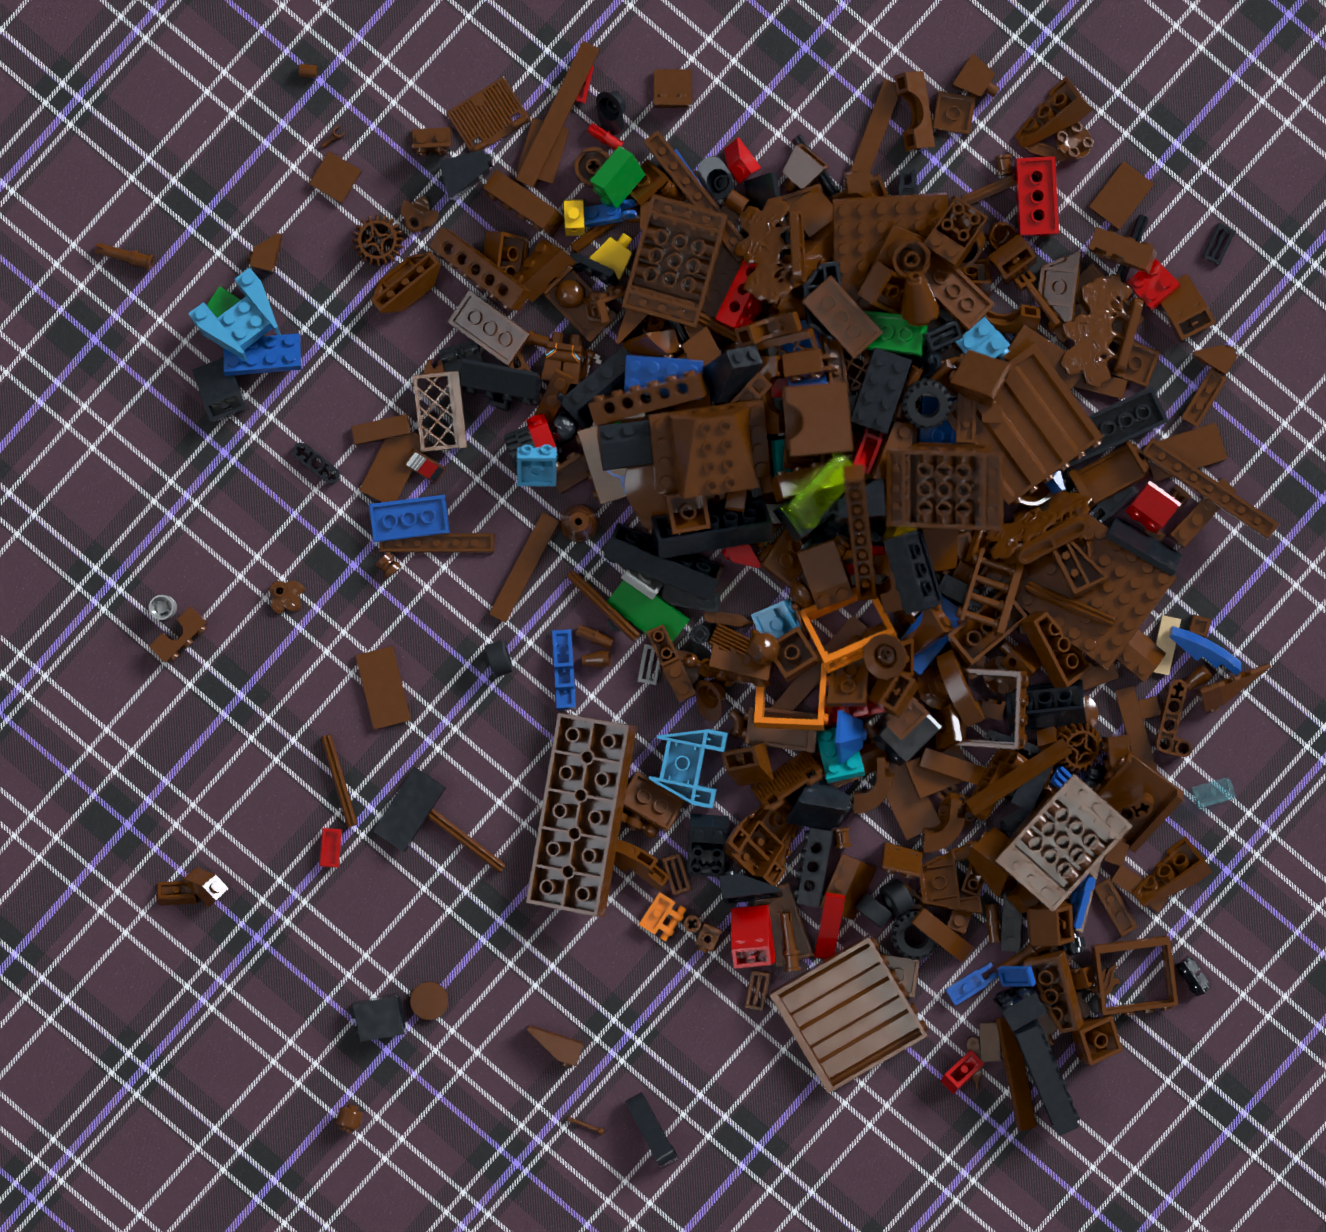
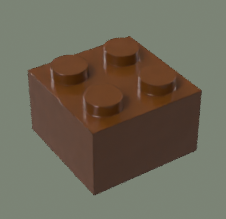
(795, 655)

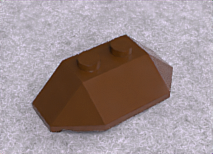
(406, 283)

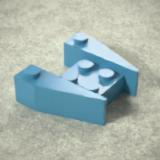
(241, 323)
(684, 762)

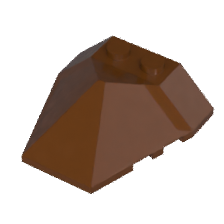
(763, 843)

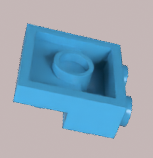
(984, 340)
(536, 466)
(776, 619)

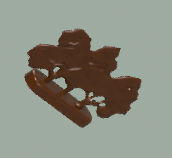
(765, 245)
(1094, 331)
(1034, 522)

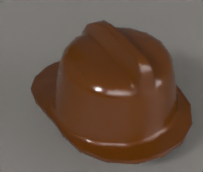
(710, 698)

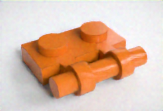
(658, 912)

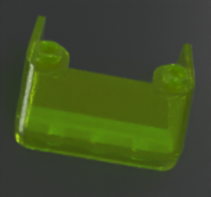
(819, 493)

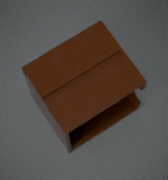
(817, 418)

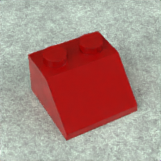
(1152, 507)

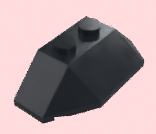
(821, 273)

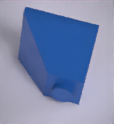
(849, 736)

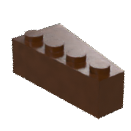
(524, 203)
(1057, 654)
(1057, 989)

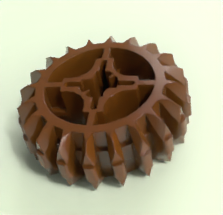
(369, 243)
(1084, 756)

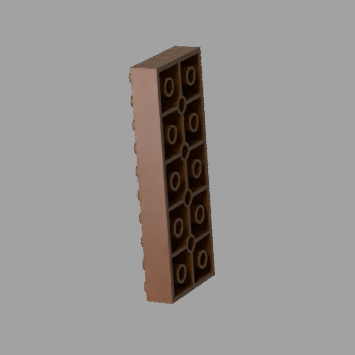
(581, 814)

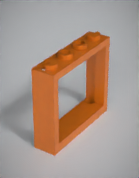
(850, 653)
(789, 723)

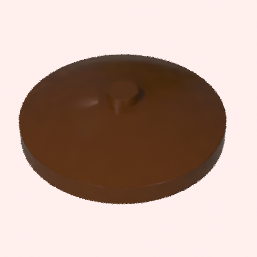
(642, 492)

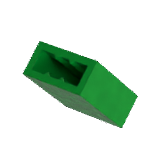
(617, 178)

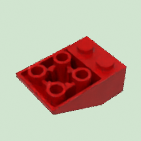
(752, 937)

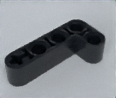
(651, 1130)

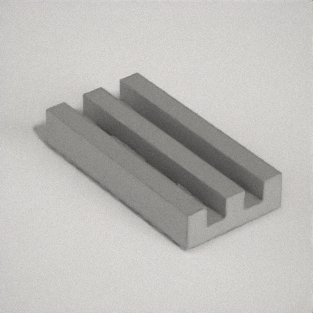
(647, 680)

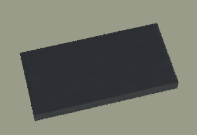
(760, 190)
(1144, 546)
(409, 809)

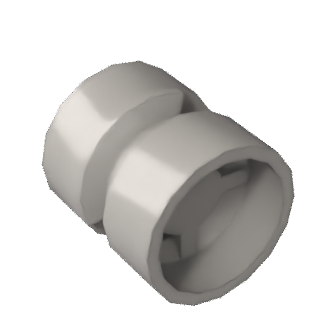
(162, 607)

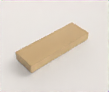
(1166, 643)

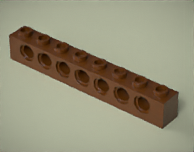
(860, 532)

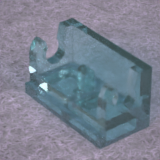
(1213, 792)

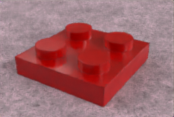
(1155, 286)

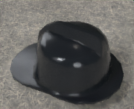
(610, 111)
(715, 177)

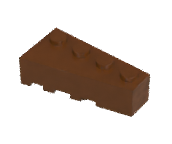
(817, 251)

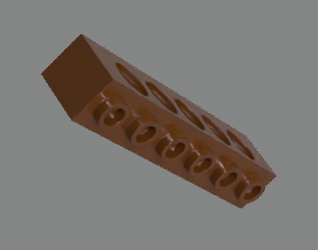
(517, 293)
(602, 414)

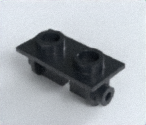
(1197, 983)

